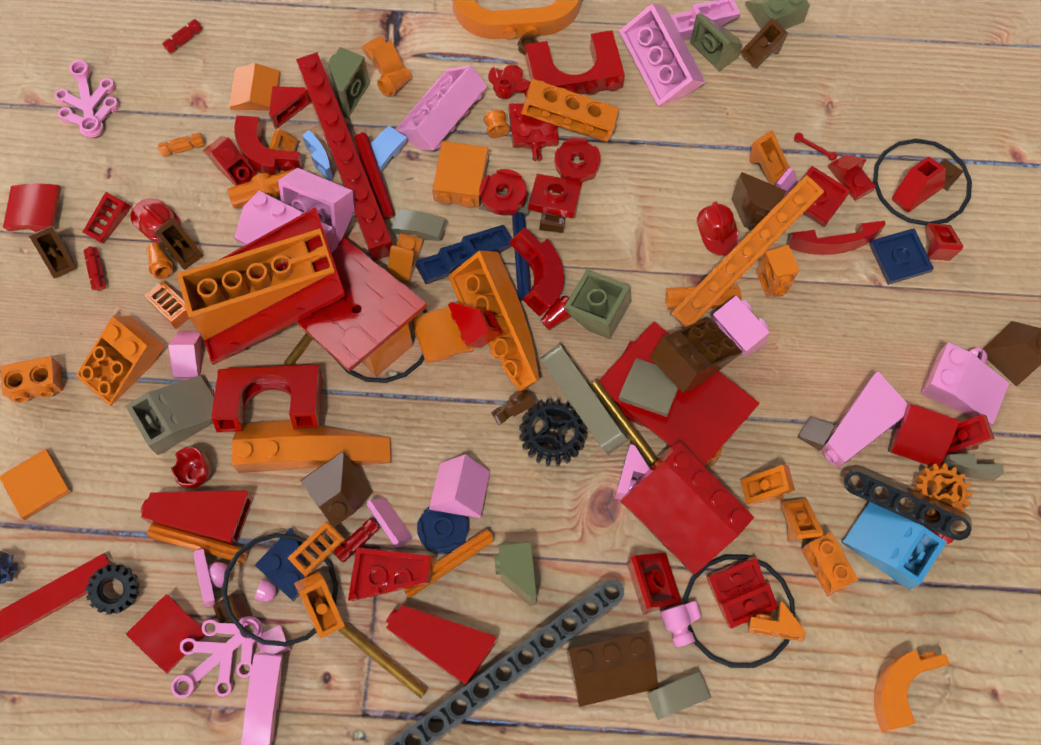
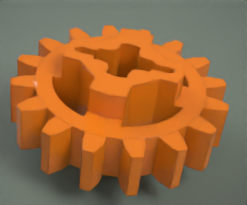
(933, 481)

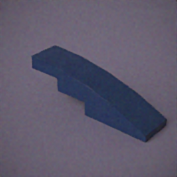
(453, 256)

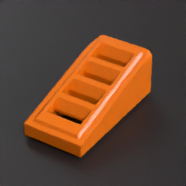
(176, 318)
(326, 527)

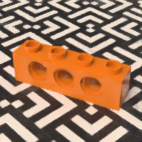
(570, 110)

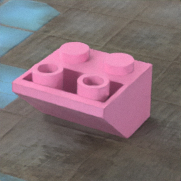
(742, 326)

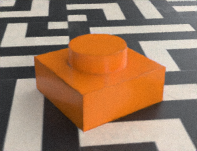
(282, 141)

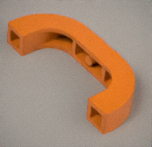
(515, 22)

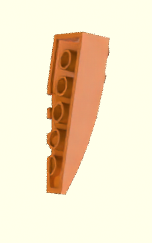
(486, 285)
(280, 447)

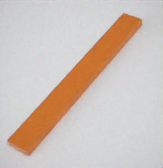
(747, 252)

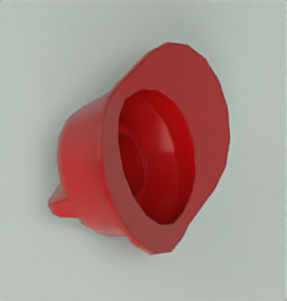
(150, 215)
(718, 229)

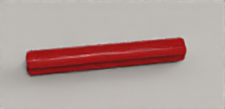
(374, 175)

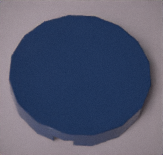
(442, 531)

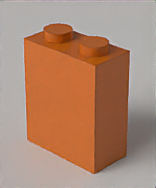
(460, 174)

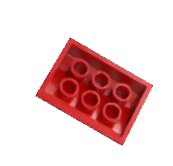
(687, 508)

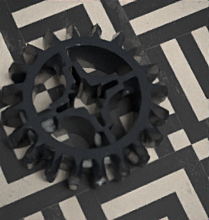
(543, 437)

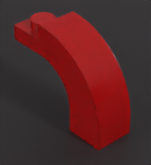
(249, 135)
(546, 269)

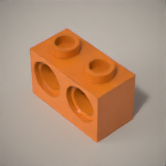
(777, 271)
(31, 373)
(829, 564)

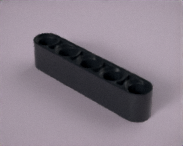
(918, 512)

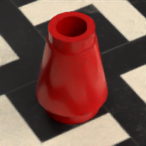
(556, 314)

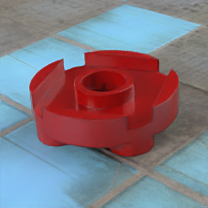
(579, 172)
(507, 203)

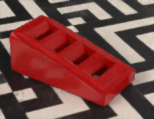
(102, 208)

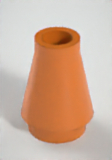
(393, 81)
(158, 261)

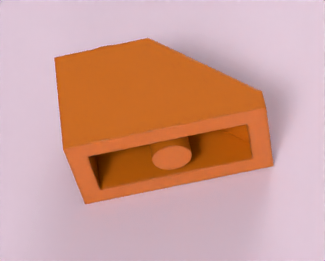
(319, 604)

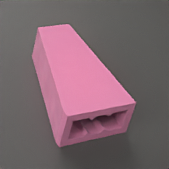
(868, 418)

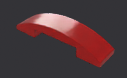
(809, 243)

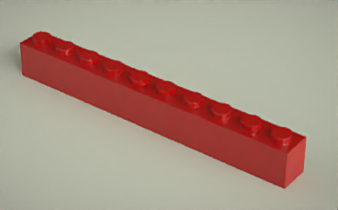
(345, 156)

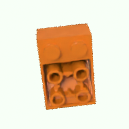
(119, 358)

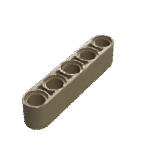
(584, 399)

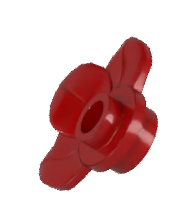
(508, 81)

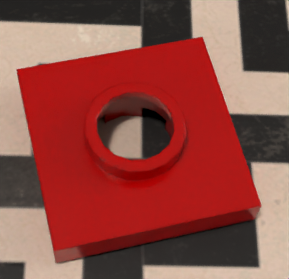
(561, 205)

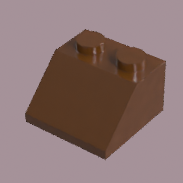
(755, 199)

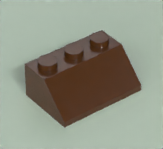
(613, 668)

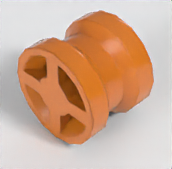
(496, 123)

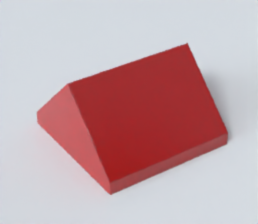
(653, 582)

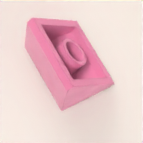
(460, 487)

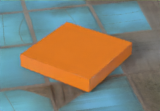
(35, 484)

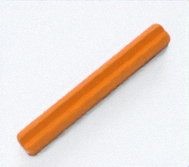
(195, 542)
(455, 558)

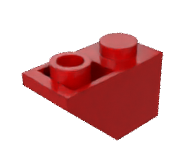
(230, 161)
(920, 184)
(475, 324)

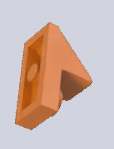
(382, 55)
(770, 156)
(404, 257)
(768, 485)
(800, 520)
(785, 627)

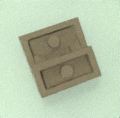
(649, 388)

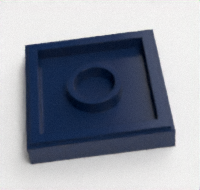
(901, 256)

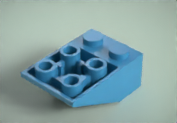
(894, 544)

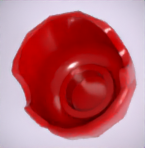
(191, 467)

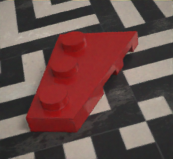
(386, 572)

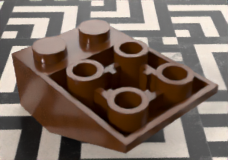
(694, 354)

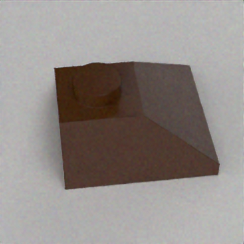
(1016, 351)
(337, 488)

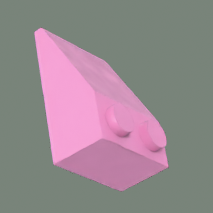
(965, 383)

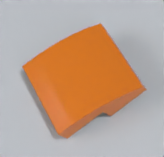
(439, 335)

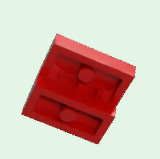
(31, 206)
(924, 435)
(741, 592)
(162, 632)

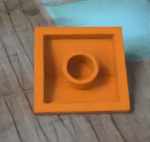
(253, 87)

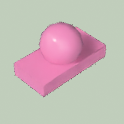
(208, 576)

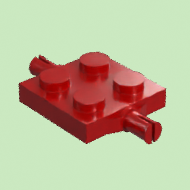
(531, 132)

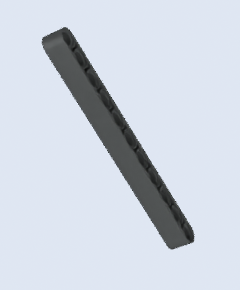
(511, 662)

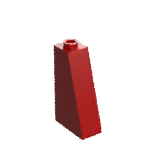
(201, 513)
(443, 642)

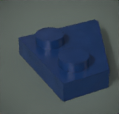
(279, 568)

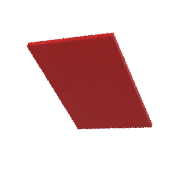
(698, 418)

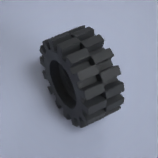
(96, 594)

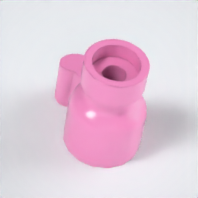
(677, 621)

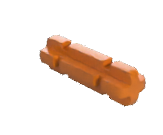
(181, 144)

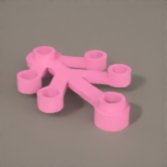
(87, 103)
(221, 654)

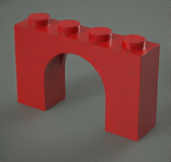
(604, 75)
(239, 385)

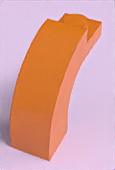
(892, 687)

